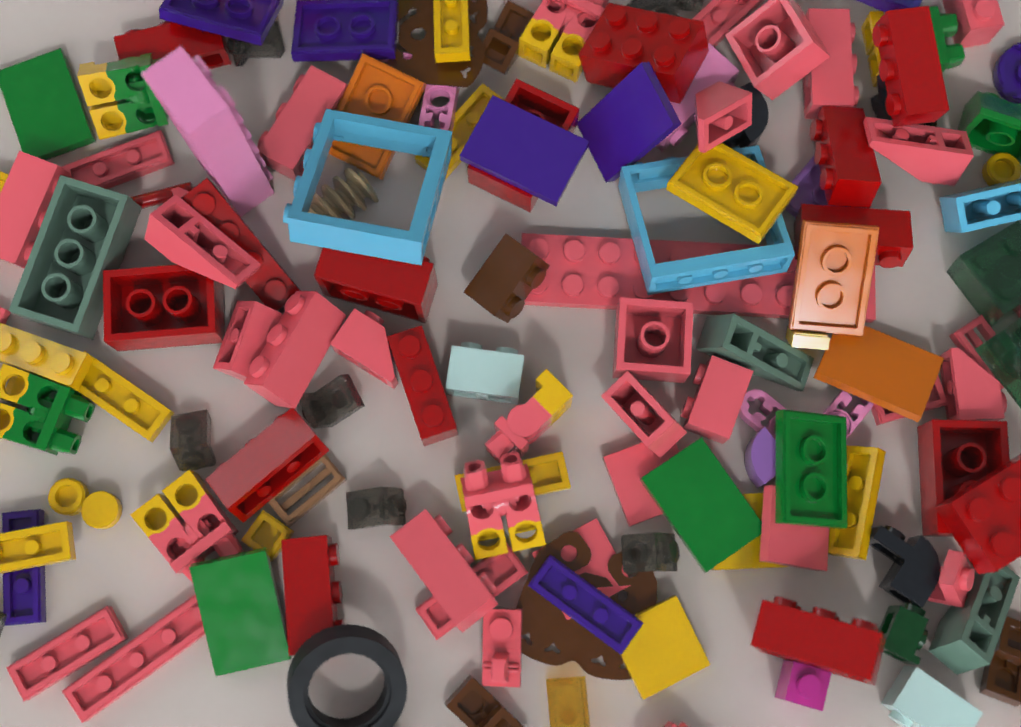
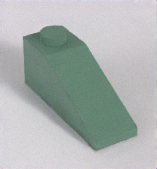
(754, 348)
(971, 633)

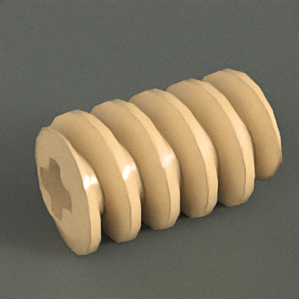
(344, 196)

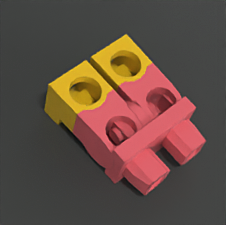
(559, 34)
(530, 420)
(499, 494)
(204, 528)

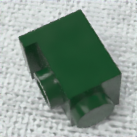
(904, 632)

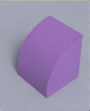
(761, 458)

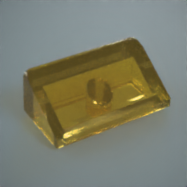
(568, 701)

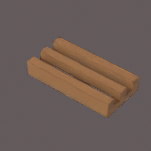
(330, 469)

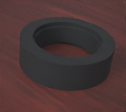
(339, 641)

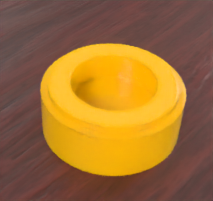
(1001, 169)
(67, 496)
(101, 510)

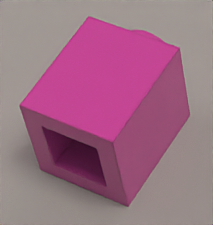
(803, 685)

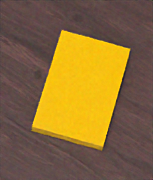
(733, 190)

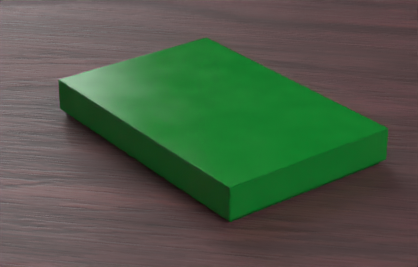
(46, 106)
(811, 469)
(703, 505)
(240, 611)

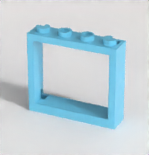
(360, 236)
(700, 270)

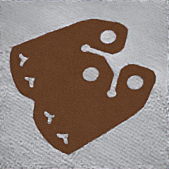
(423, 63)
(548, 624)

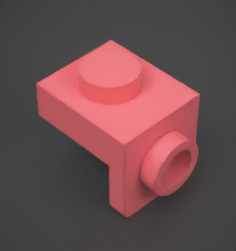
(954, 580)

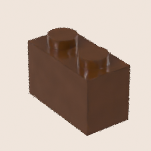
(507, 279)

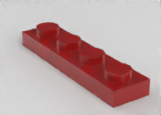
(270, 280)

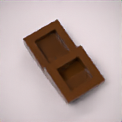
(503, 40)
(1003, 675)
(479, 707)

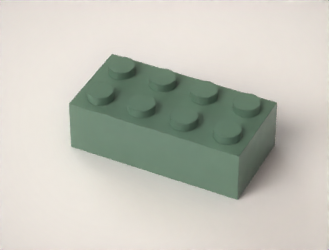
(78, 239)

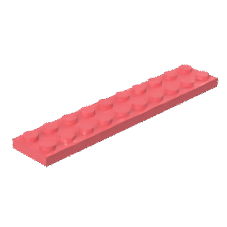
(602, 269)

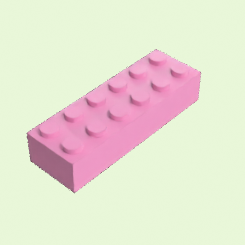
(211, 128)

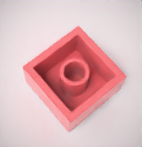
(777, 46)
(653, 339)

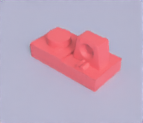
(502, 647)

